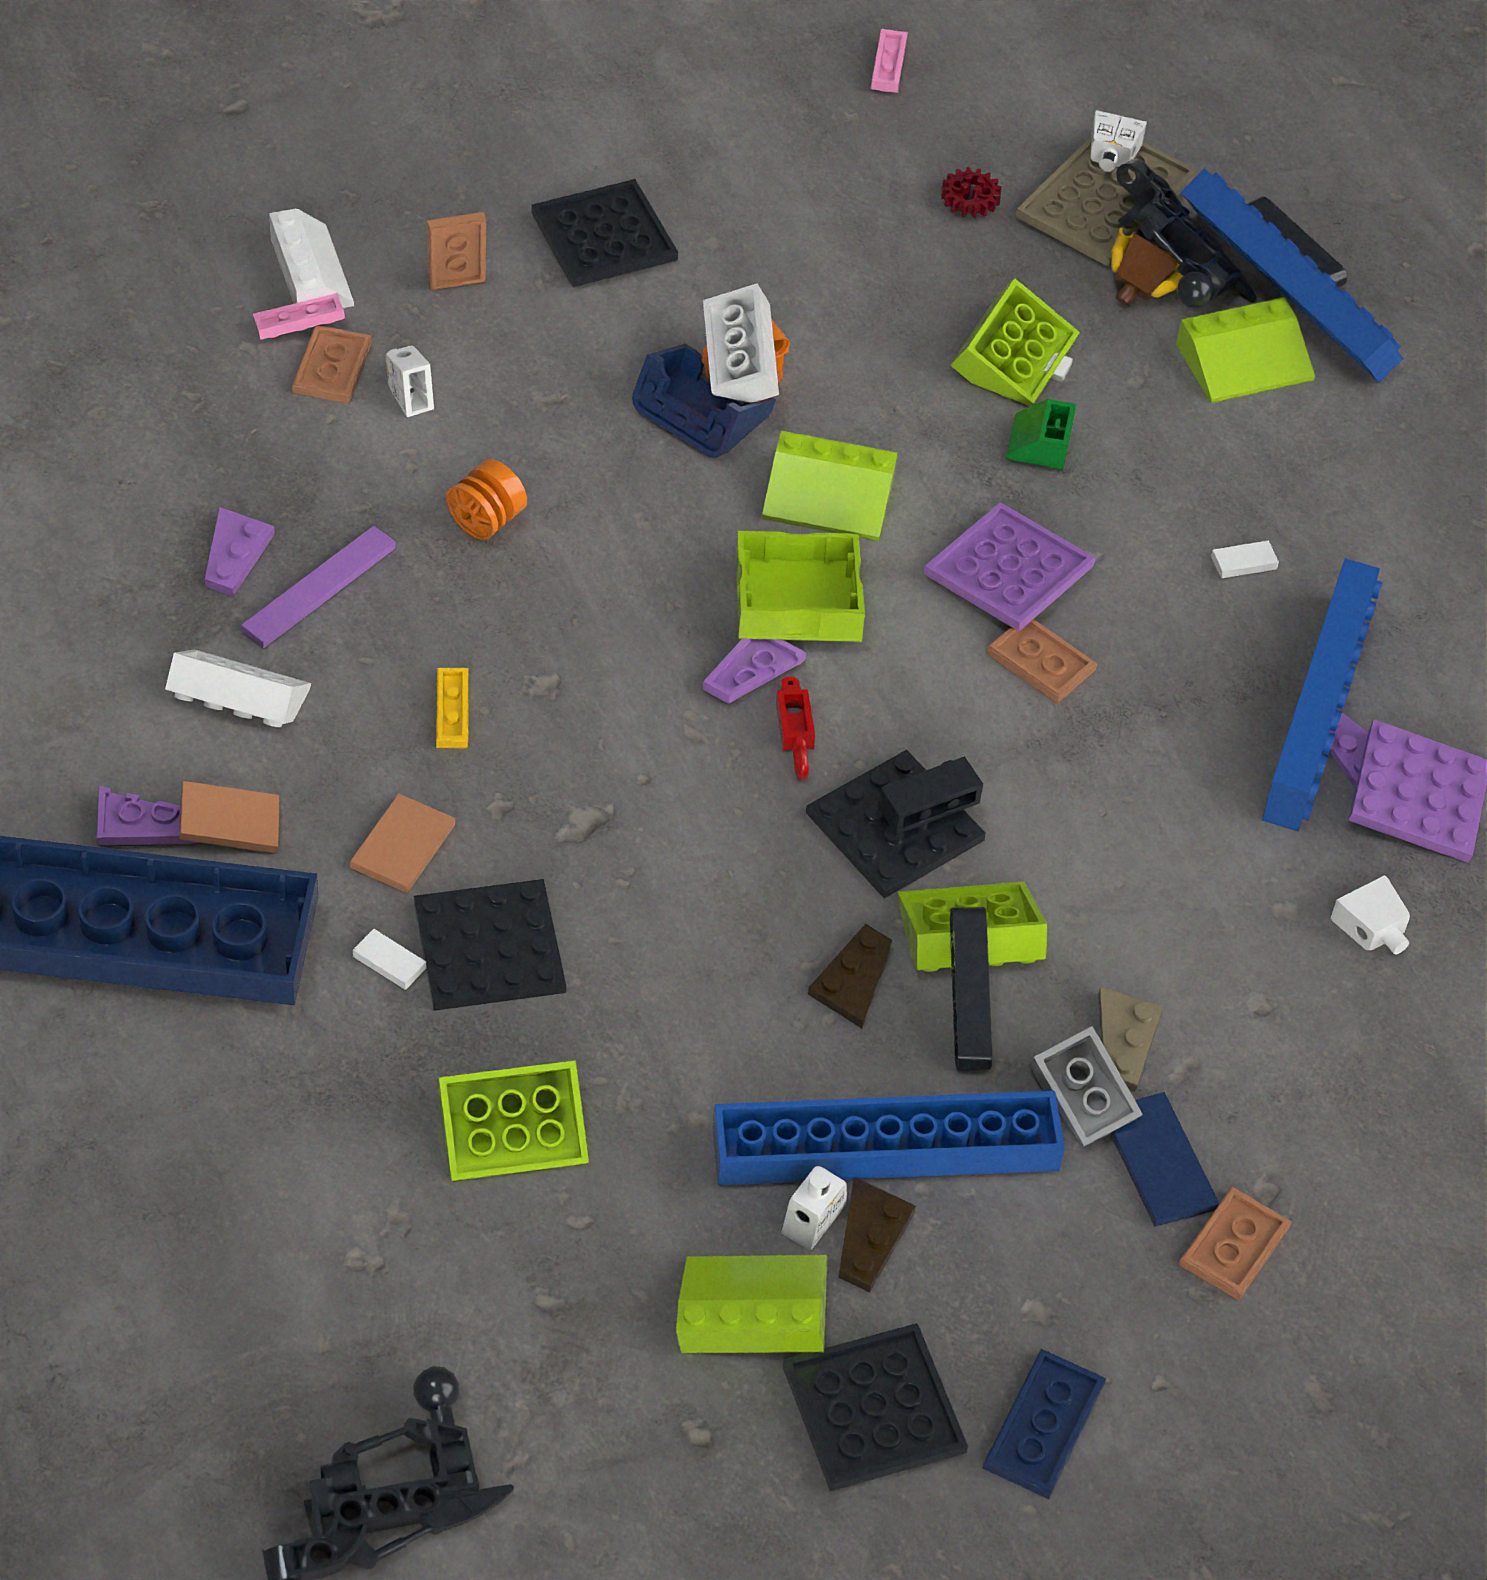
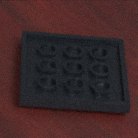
(604, 232)
(865, 838)
(489, 944)
(874, 1406)

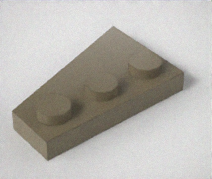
(1127, 1032)

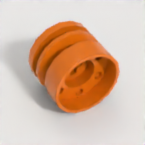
(486, 499)

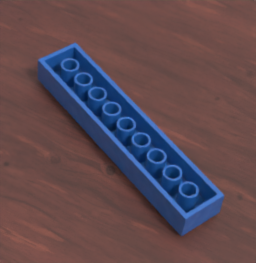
(1294, 274)
(1322, 695)
(888, 1137)

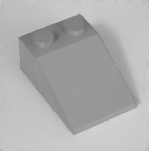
(1086, 1086)

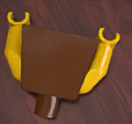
(1142, 269)

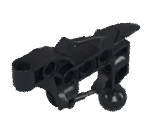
(1161, 217)
(451, 1492)

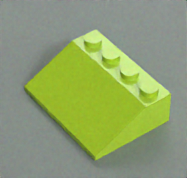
(1015, 345)
(1245, 350)
(830, 485)
(1013, 923)
(512, 1120)
(752, 1304)

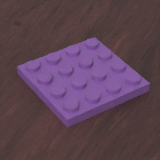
(1009, 566)
(1420, 791)

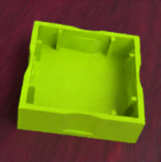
(799, 586)

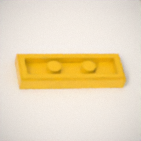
(452, 708)

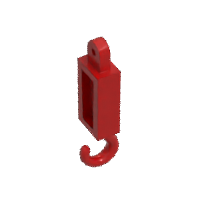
(795, 729)

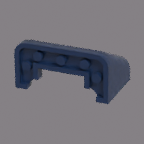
(683, 403)

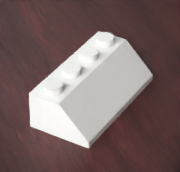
(307, 257)
(741, 345)
(236, 686)

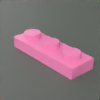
(889, 60)
(298, 316)

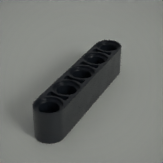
(1301, 239)
(970, 988)

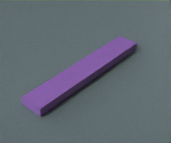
(318, 587)

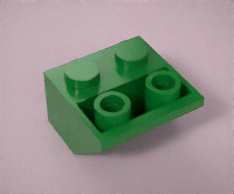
(1042, 434)

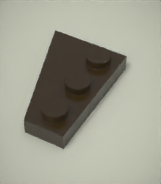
(853, 975)
(872, 1232)

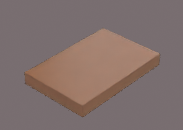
(456, 250)
(332, 364)
(1042, 660)
(229, 817)
(402, 843)
(1235, 1243)

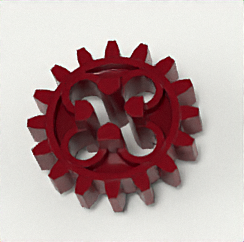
(957, 190)

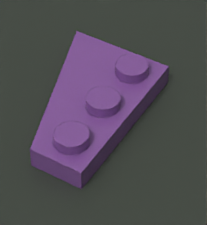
(235, 550)
(750, 666)
(1349, 747)
(136, 821)

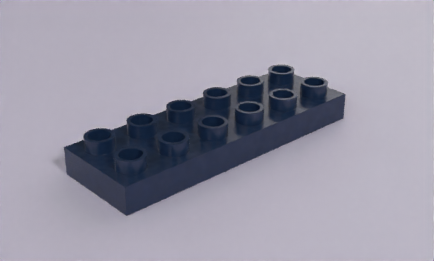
(154, 920)

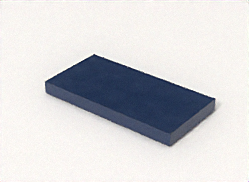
(1163, 1163)
(1044, 1423)

